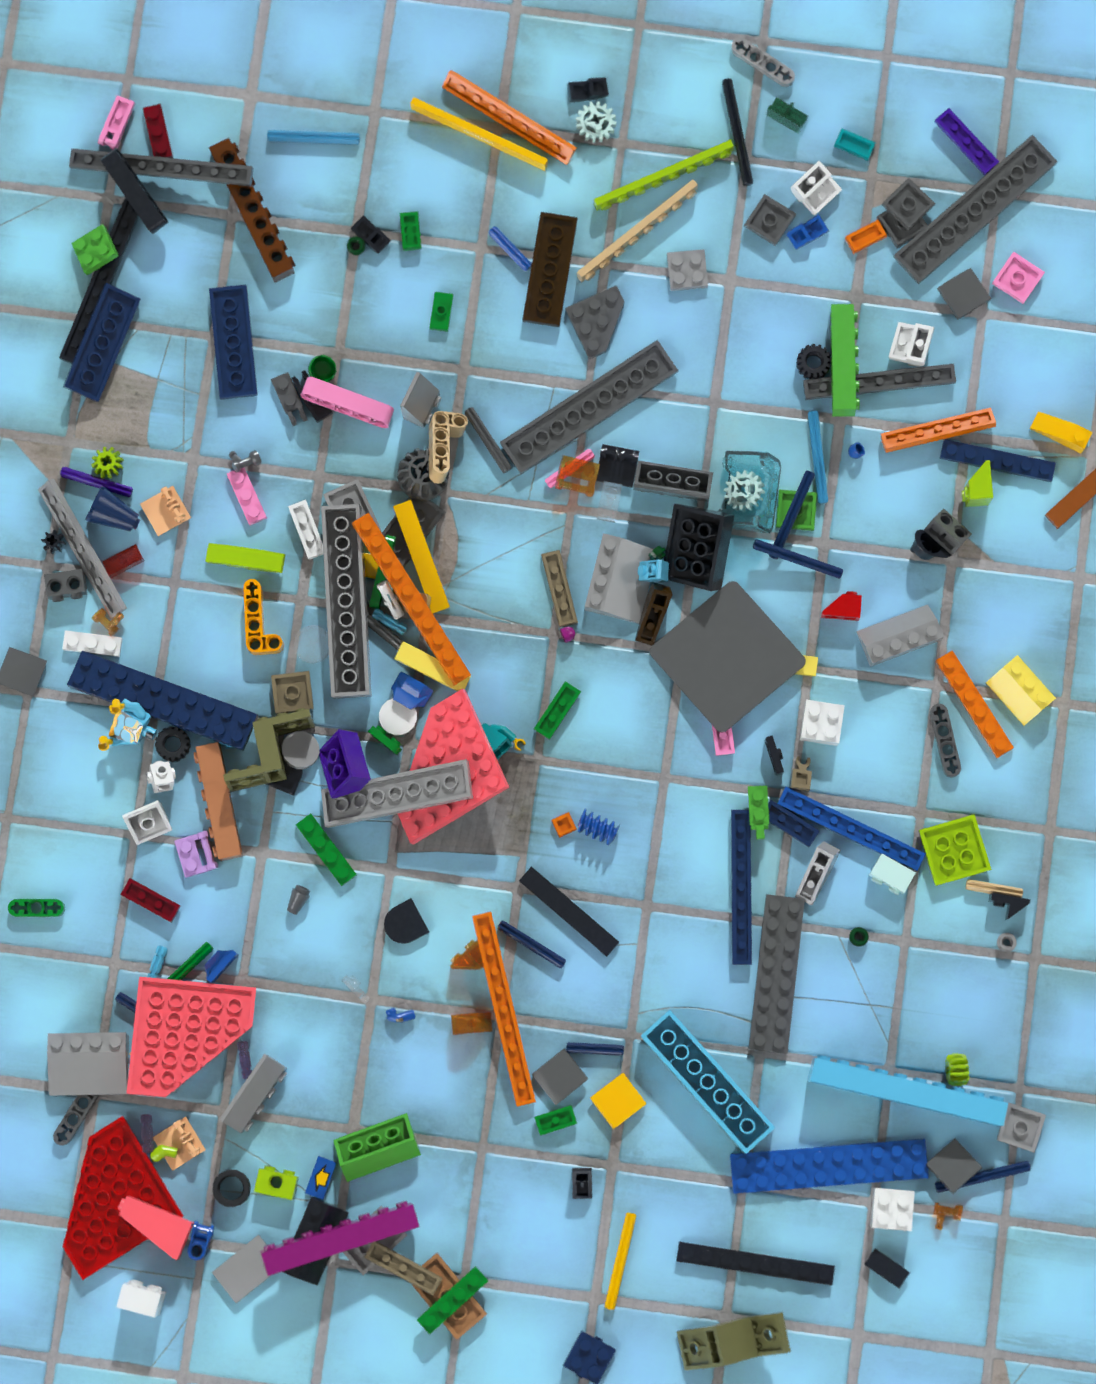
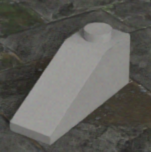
(817, 872)

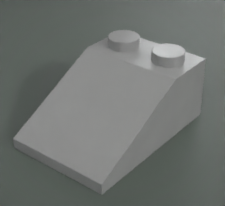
(420, 401)

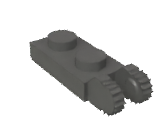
(288, 396)

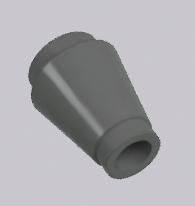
(297, 899)

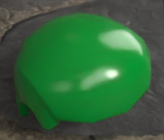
(322, 368)

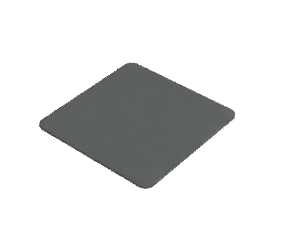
(727, 656)

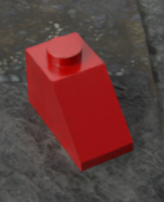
(844, 607)

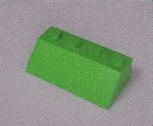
(376, 1147)

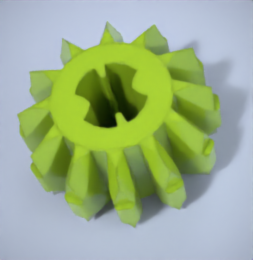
(109, 468)
(957, 1069)

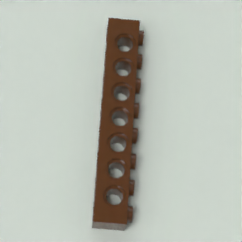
(277, 270)

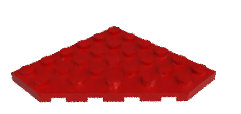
(109, 1172)

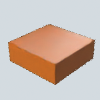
(564, 824)

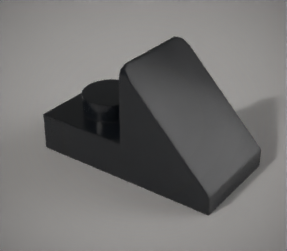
(1014, 904)

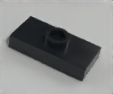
(775, 755)

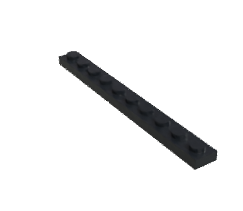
(120, 237)

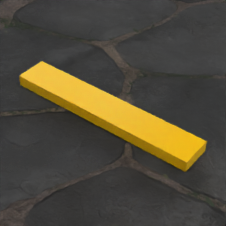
(421, 556)

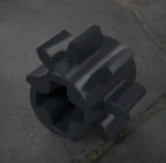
(49, 538)

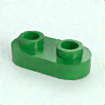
(379, 734)

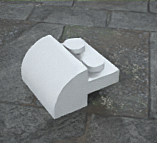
(815, 188)
(911, 343)

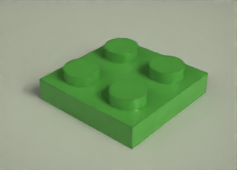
(94, 249)

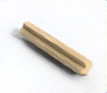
(986, 887)

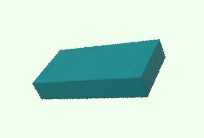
(854, 144)

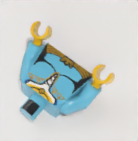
(128, 725)

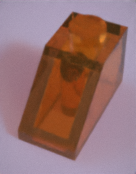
(471, 1023)

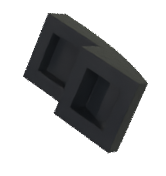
(587, 90)
(370, 234)
(887, 1268)

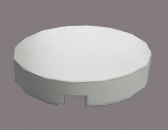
(397, 718)

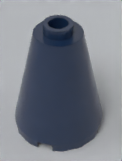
(112, 512)

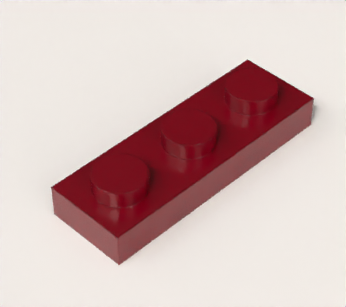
(157, 131)
(150, 900)

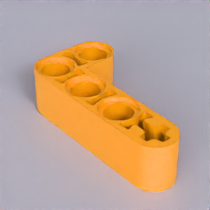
(258, 616)

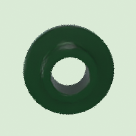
(352, 241)
(657, 553)
(863, 932)

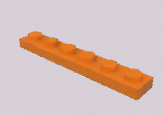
(938, 430)
(974, 704)

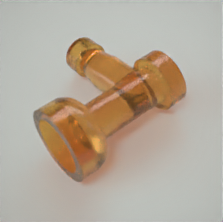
(111, 625)
(941, 1210)

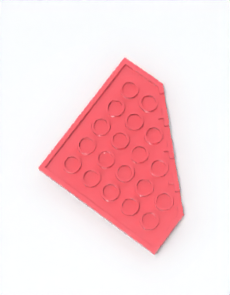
(451, 736)
(183, 1029)

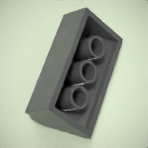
(673, 481)

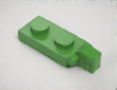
(758, 810)

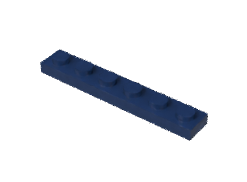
(999, 460)

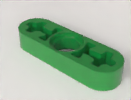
(22, 902)

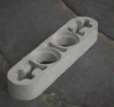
(764, 60)

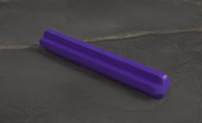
(95, 481)

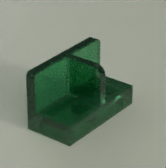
(787, 115)

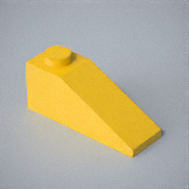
(1061, 431)

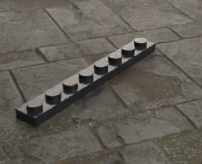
(755, 1263)

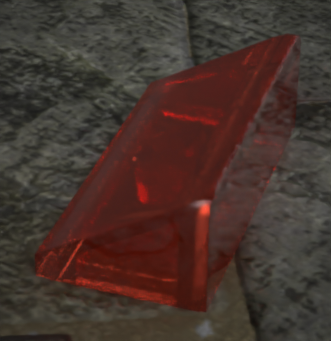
(123, 561)

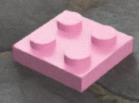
(1018, 277)

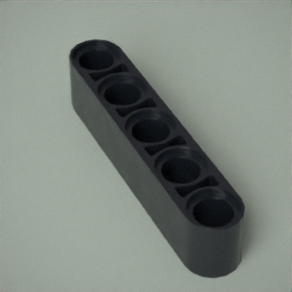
(134, 191)

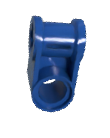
(200, 1239)

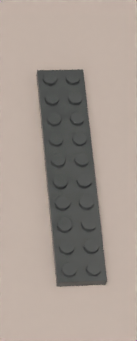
(975, 209)
(589, 407)

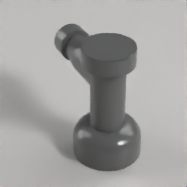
(238, 463)

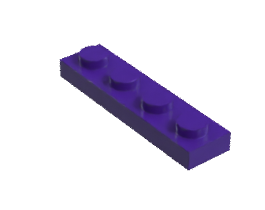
(966, 141)

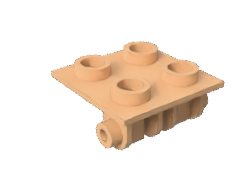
(165, 510)
(180, 1136)

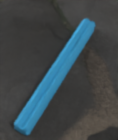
(313, 137)
(818, 460)

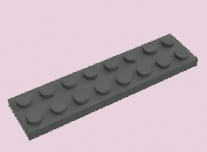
(776, 974)

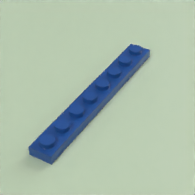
(851, 828)

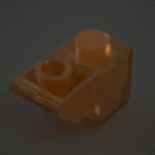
(469, 960)

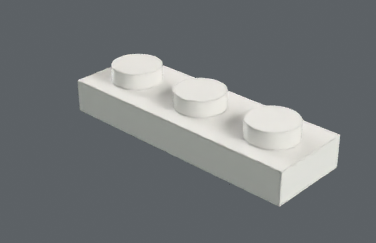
(306, 529)
(92, 643)

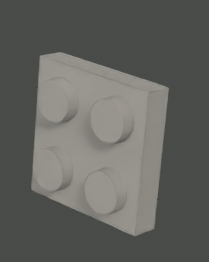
(687, 270)
(1021, 1127)

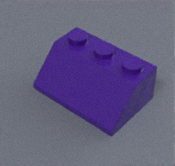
(344, 764)

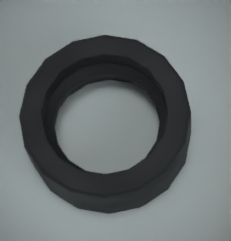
(217, 1193)

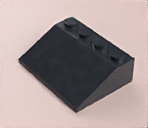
(698, 546)

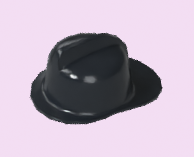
(926, 547)

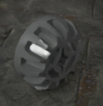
(418, 488)

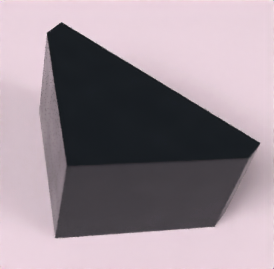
(582, 1183)

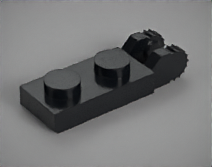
(318, 412)

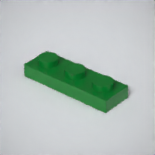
(557, 710)

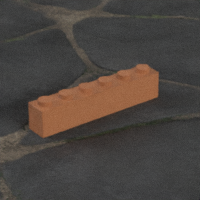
(219, 802)

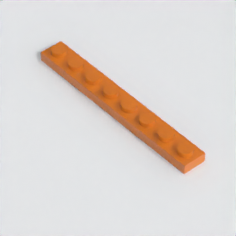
(509, 117)

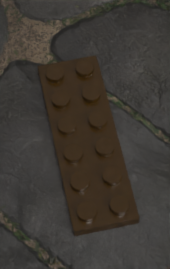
(550, 269)

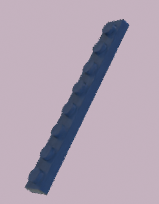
(741, 888)

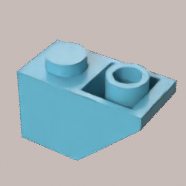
(653, 571)

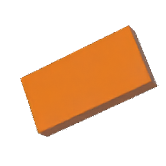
(865, 236)

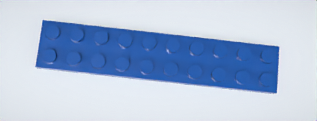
(829, 1166)

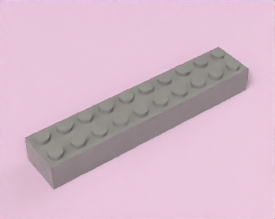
(346, 602)

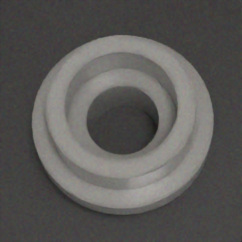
(1011, 938)

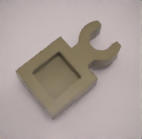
(801, 777)

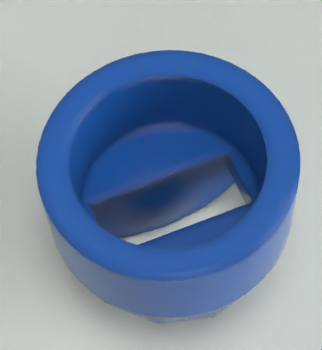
(856, 450)

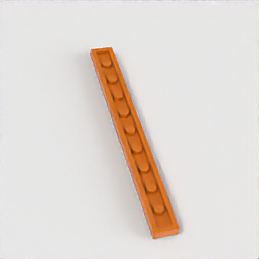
(411, 599)
(503, 1009)

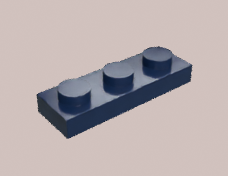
(791, 824)

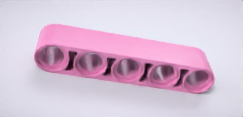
(347, 402)

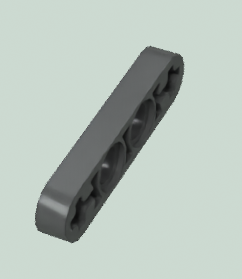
(947, 740)
(81, 1113)

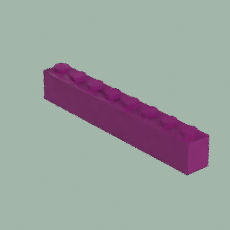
(339, 1238)

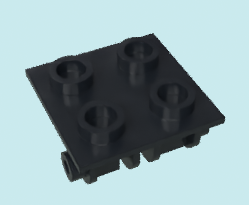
(617, 465)

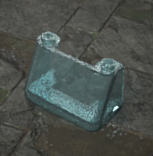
(769, 470)

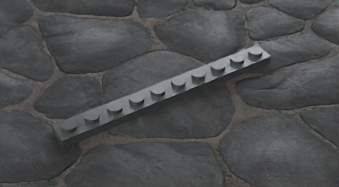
(168, 167)

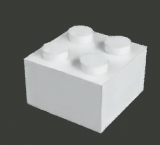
(821, 722)
(892, 1209)
(141, 1298)

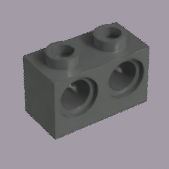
(947, 531)
(65, 579)

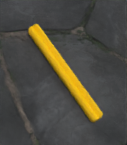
(620, 1261)

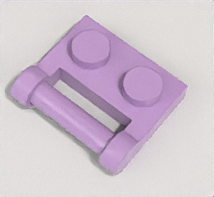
(190, 856)

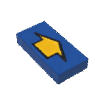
(320, 1177)

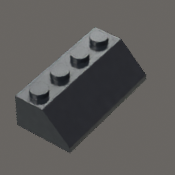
(315, 1217)

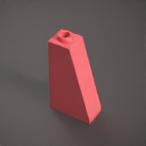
(158, 1225)

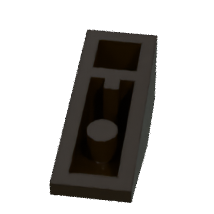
(653, 613)

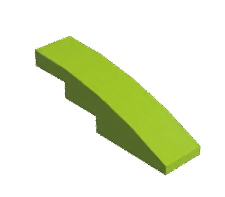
(245, 558)

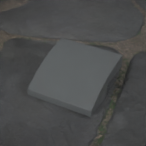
(964, 293)
(21, 671)
(560, 1076)

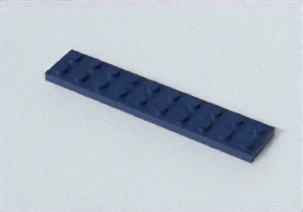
(163, 700)

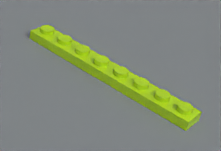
(656, 179)

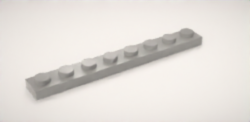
(82, 548)

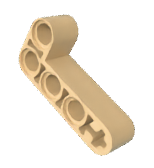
(440, 442)

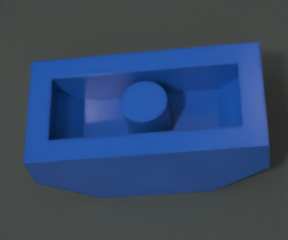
(410, 691)
(218, 964)

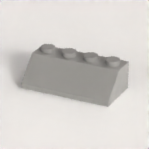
(900, 635)
(253, 1094)

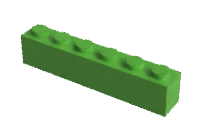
(843, 360)

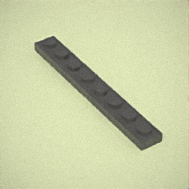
(886, 380)

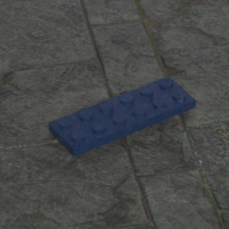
(101, 342)
(233, 342)

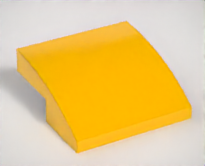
(618, 1100)

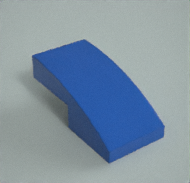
(807, 232)

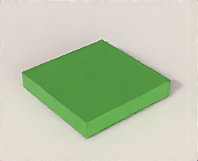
(806, 517)

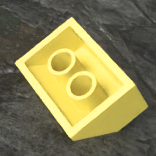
(1020, 690)

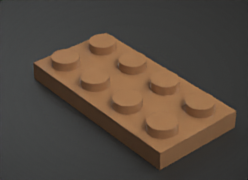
(467, 1314)

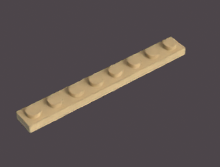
(631, 236)

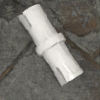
(395, 610)

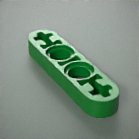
(376, 596)

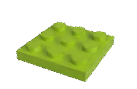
(954, 850)

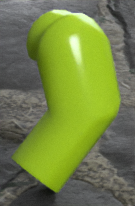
(162, 1151)

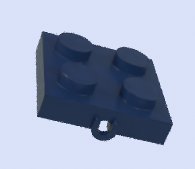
(589, 1357)

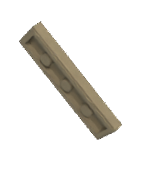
(559, 588)
(403, 1267)

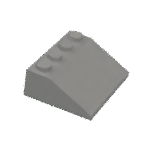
(615, 580)
(88, 1063)

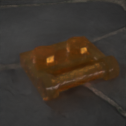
(578, 469)

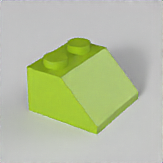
(979, 488)

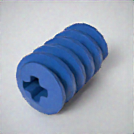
(597, 827)

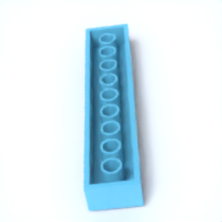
(908, 1092)

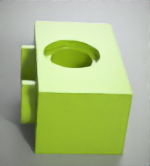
(264, 1183)

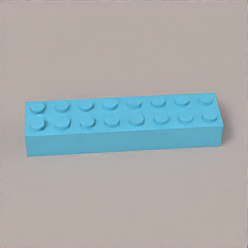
(707, 1082)

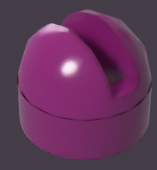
(568, 634)

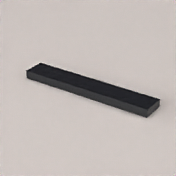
(569, 911)

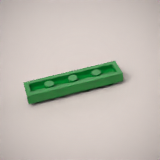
(326, 849)
(452, 1300)

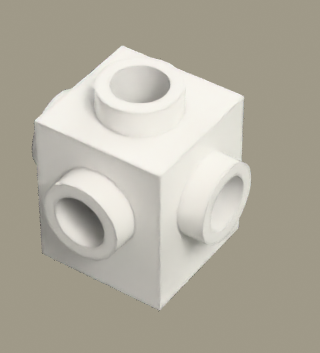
(161, 776)

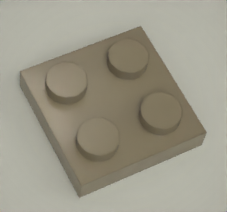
(292, 692)

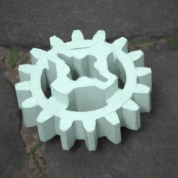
(603, 119)
(752, 487)

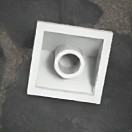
(147, 822)

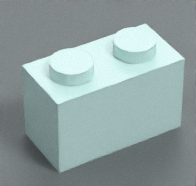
(891, 874)

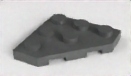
(596, 320)

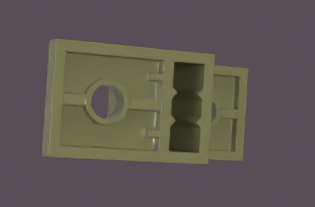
(269, 750)
(733, 1341)

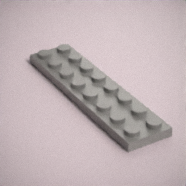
(400, 794)

